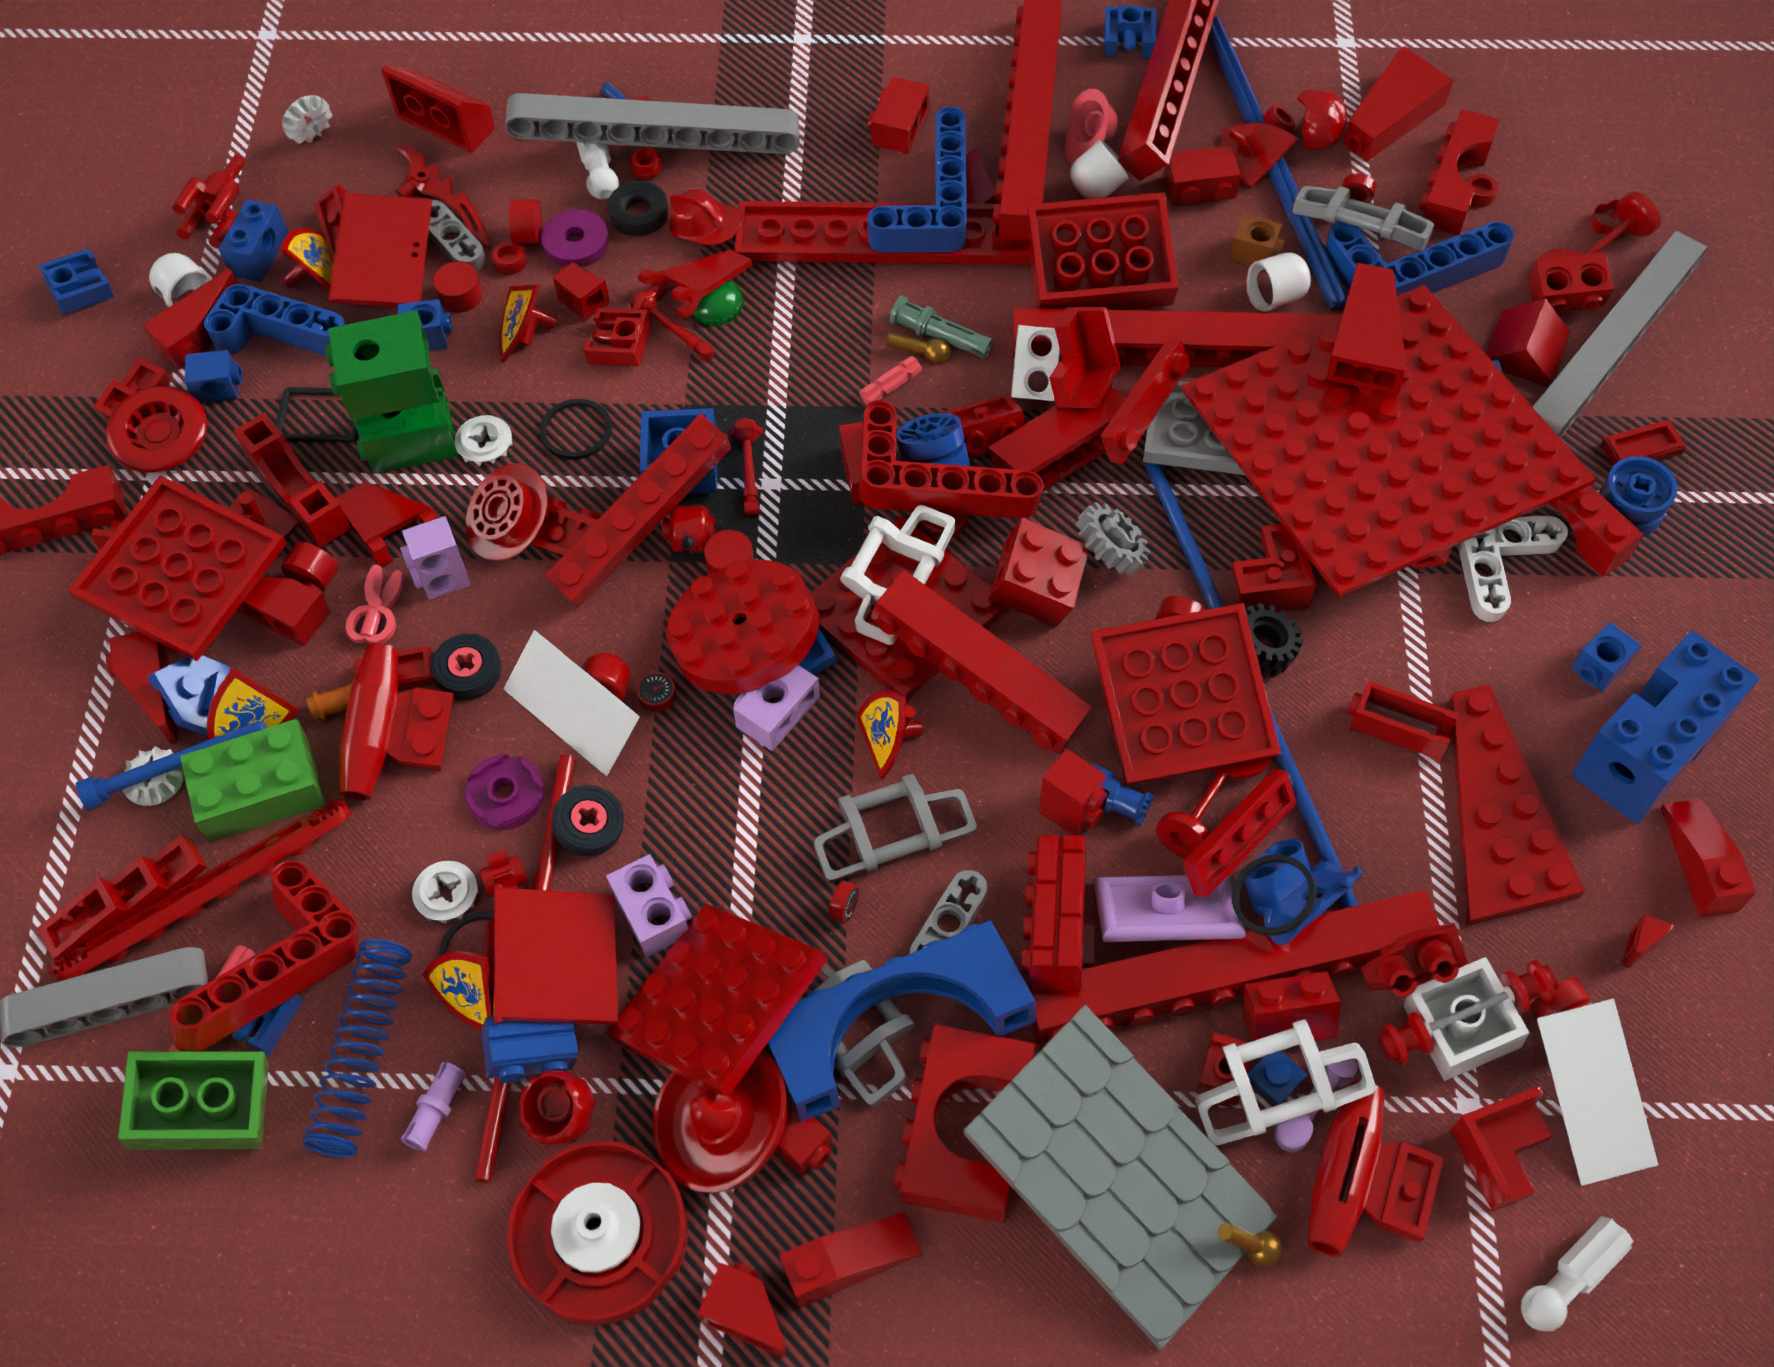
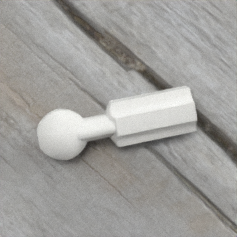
(602, 180)
(1579, 1271)

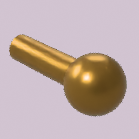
(934, 351)
(1262, 1248)

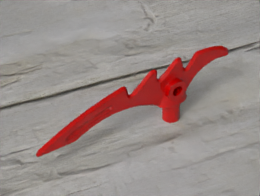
(426, 181)

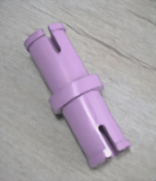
(433, 1107)

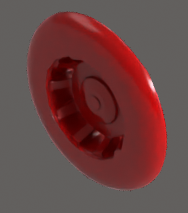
(160, 437)
(506, 512)

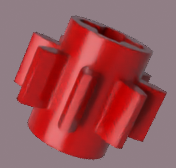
(503, 871)

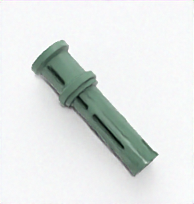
(926, 323)

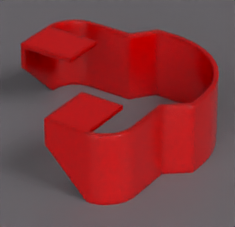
(1602, 208)

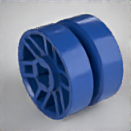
(933, 440)
(1640, 491)

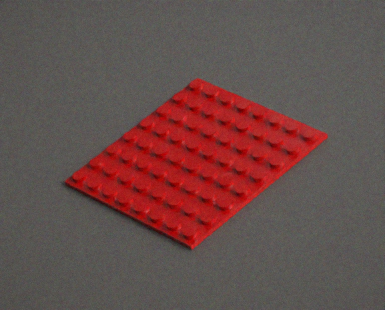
(1378, 474)

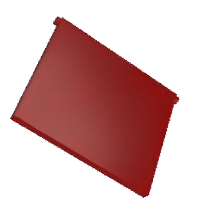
(554, 957)

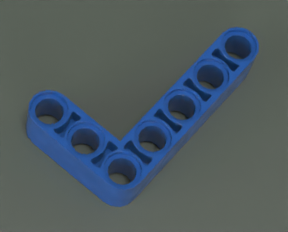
(930, 226)
(1433, 267)

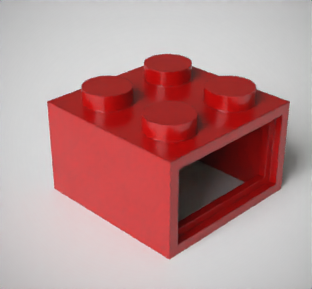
(1039, 572)

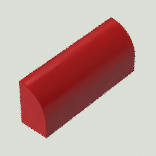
(1057, 440)

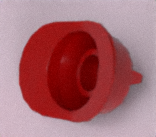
(702, 219)

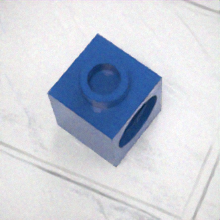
(434, 321)
(212, 376)
(1612, 646)

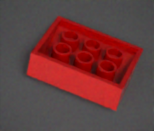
(1102, 253)

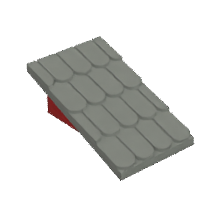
(1119, 1175)

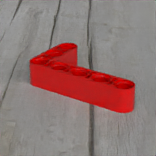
(934, 481)
(322, 945)

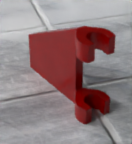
(696, 278)
(379, 513)

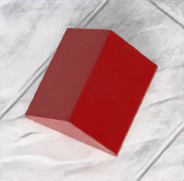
(1529, 341)

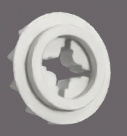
(294, 121)
(475, 430)
(159, 788)
(427, 890)

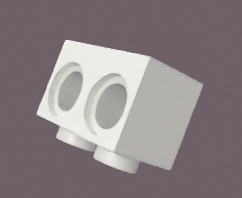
(1028, 362)

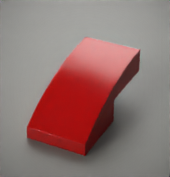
(141, 376)

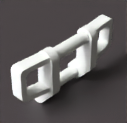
(899, 541)
(1322, 1099)

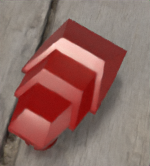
(1416, 960)

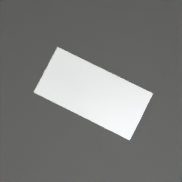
(571, 703)
(1597, 1092)

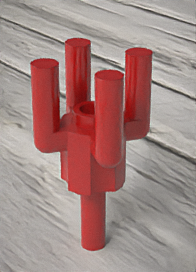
(211, 200)

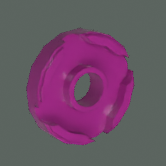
(570, 224)
(509, 811)

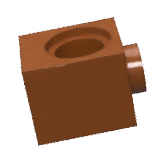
(1255, 240)

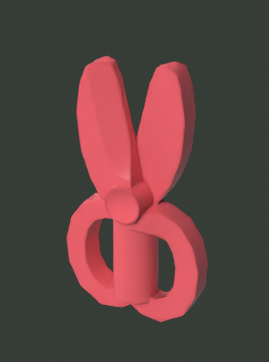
(378, 606)

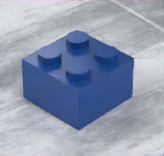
(661, 429)

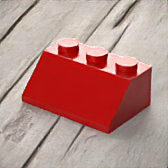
(438, 108)

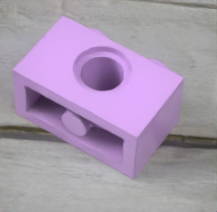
(773, 721)

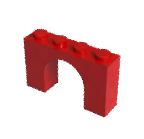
(932, 1173)

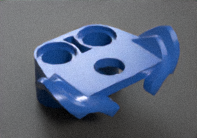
(1280, 889)

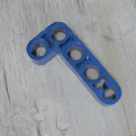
(250, 311)

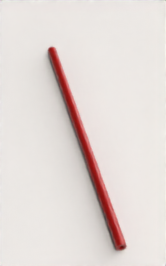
(543, 879)

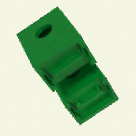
(391, 391)

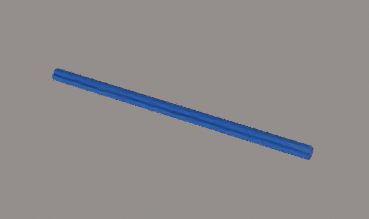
(1279, 173)

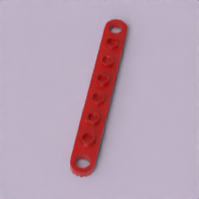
(189, 898)

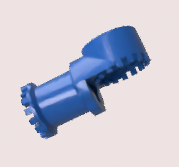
(1123, 799)

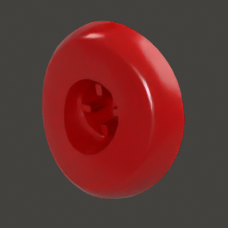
(719, 1140)

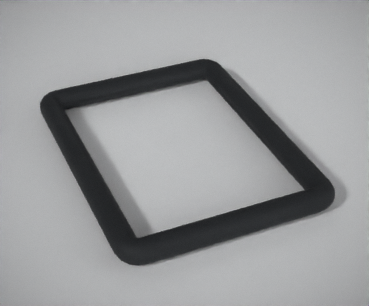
(309, 437)

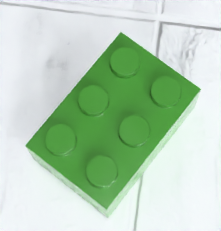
(252, 780)
(193, 1100)

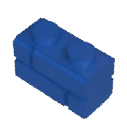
(527, 1048)

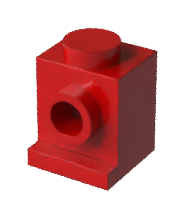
(580, 290)
(1211, 1075)

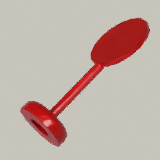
(1636, 215)
(1184, 832)

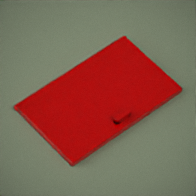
(380, 250)

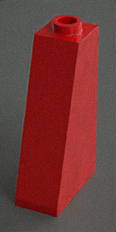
(1396, 104)
(1370, 334)

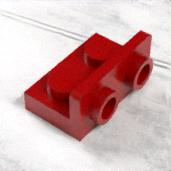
(988, 422)
(563, 527)

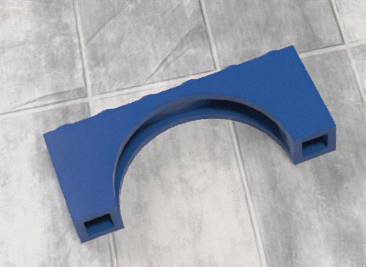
(965, 967)

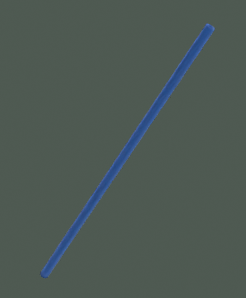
(1285, 760)

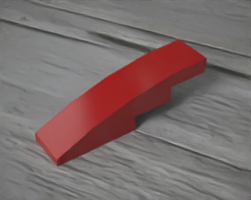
(112, 901)

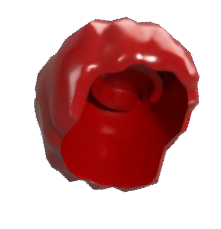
(1322, 119)
(556, 1108)

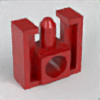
(627, 338)

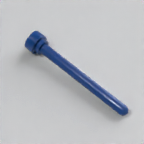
(96, 791)

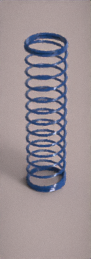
(328, 1142)

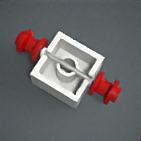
(1468, 1017)

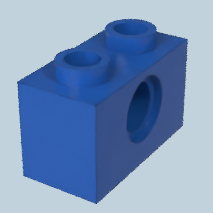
(253, 240)

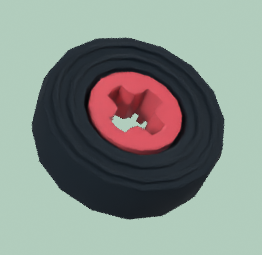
(466, 683)
(589, 839)

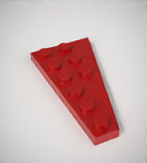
(1504, 826)

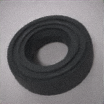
(638, 192)

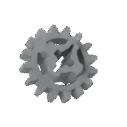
(1113, 538)

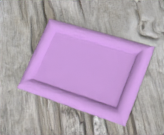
(1164, 910)

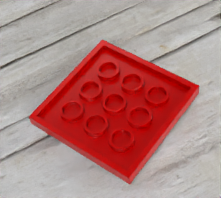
(178, 567)
(895, 664)
(1184, 694)
(717, 998)

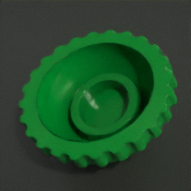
(720, 305)

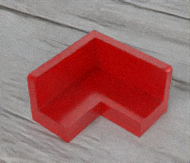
(1087, 359)
(1280, 578)
(1491, 1139)

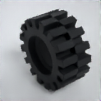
(1279, 632)

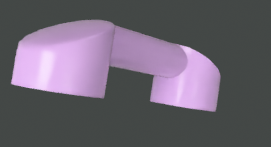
(1295, 1133)

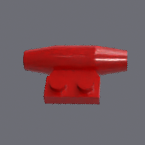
(383, 723)
(1360, 1174)

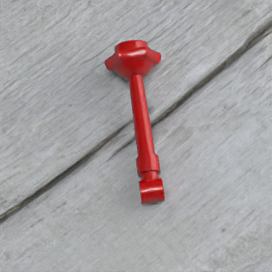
(648, 302)
(746, 432)

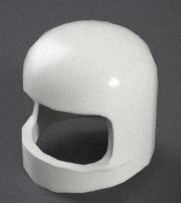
(1097, 172)
(175, 275)
(1288, 277)

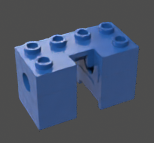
(1664, 727)

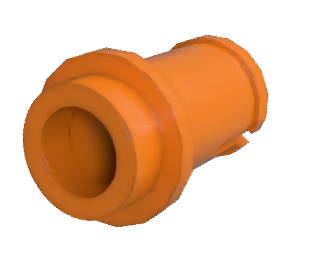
(329, 702)

